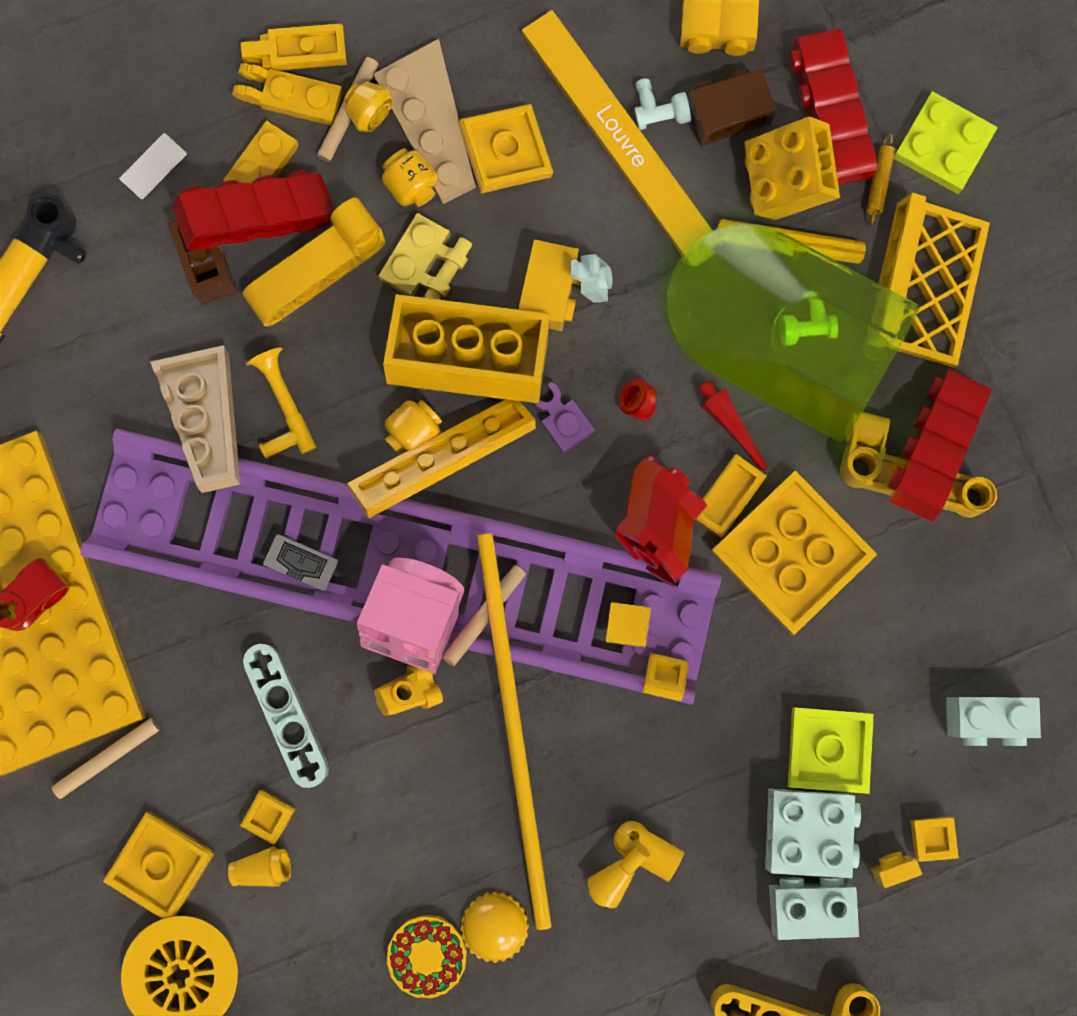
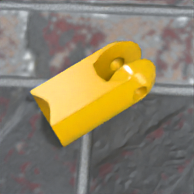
(663, 856)

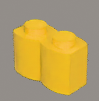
(719, 25)

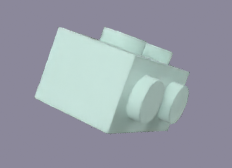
(993, 717)
(813, 909)

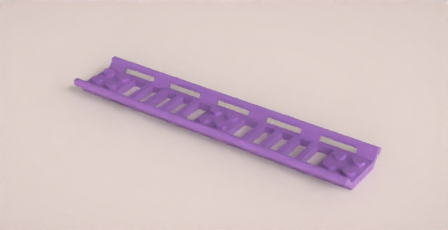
(148, 496)

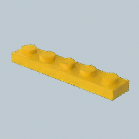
(441, 456)

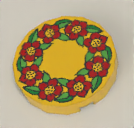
(426, 956)

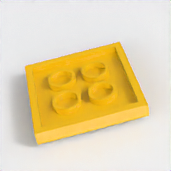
(793, 553)

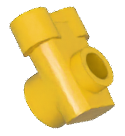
(416, 690)

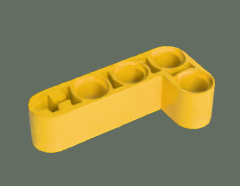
(317, 264)
(757, 1004)

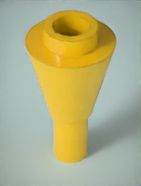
(611, 883)

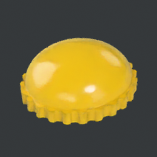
(495, 927)

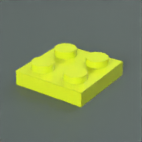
(945, 143)
(830, 750)

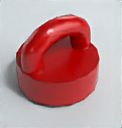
(638, 399)

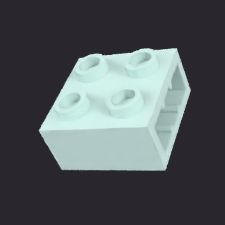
(811, 833)

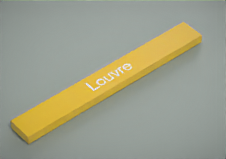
(616, 132)

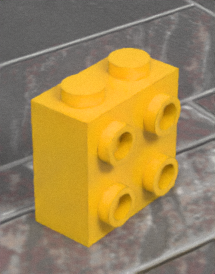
(791, 169)

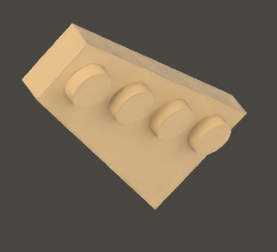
(430, 117)
(203, 414)

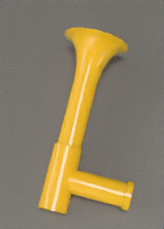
(299, 432)

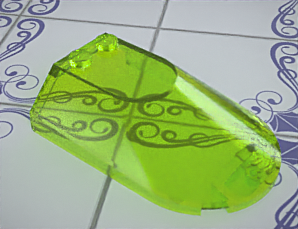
(786, 323)

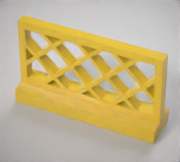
(900, 264)

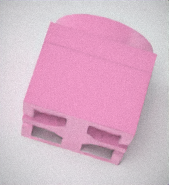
(410, 613)

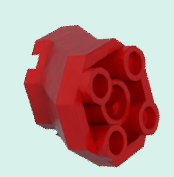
(660, 519)

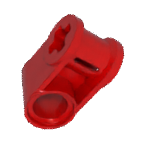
(32, 593)

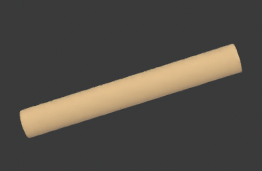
(342, 119)
(481, 618)
(105, 758)

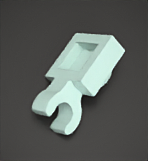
(594, 277)

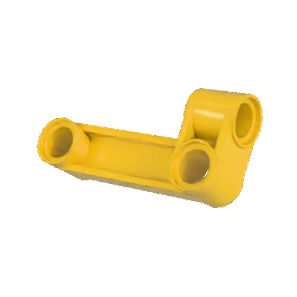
(867, 443)

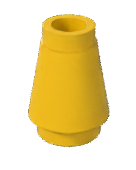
(261, 869)

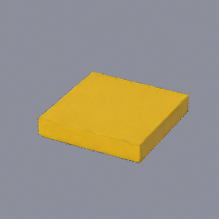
(505, 148)
(159, 866)

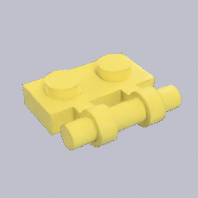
(416, 254)

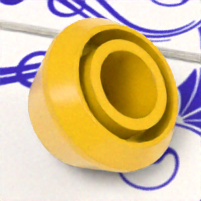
(368, 105)

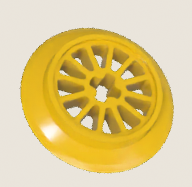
(140, 954)

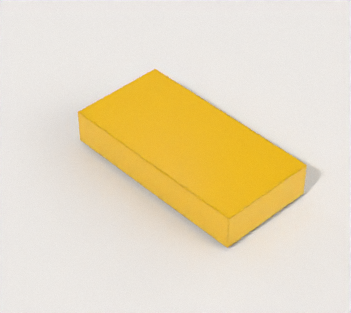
(730, 495)

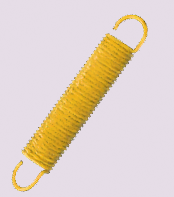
(880, 180)

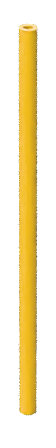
(514, 731)

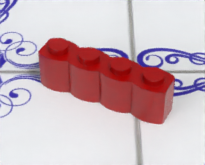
(832, 96)
(252, 211)
(940, 444)

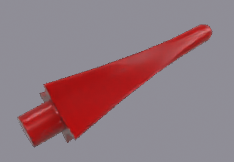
(723, 411)

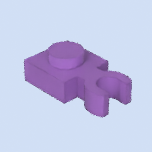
(565, 422)

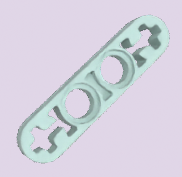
(281, 717)

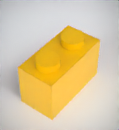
(550, 283)

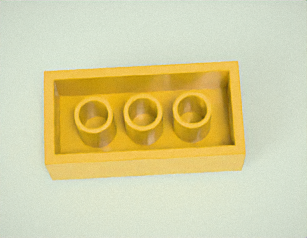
(466, 348)

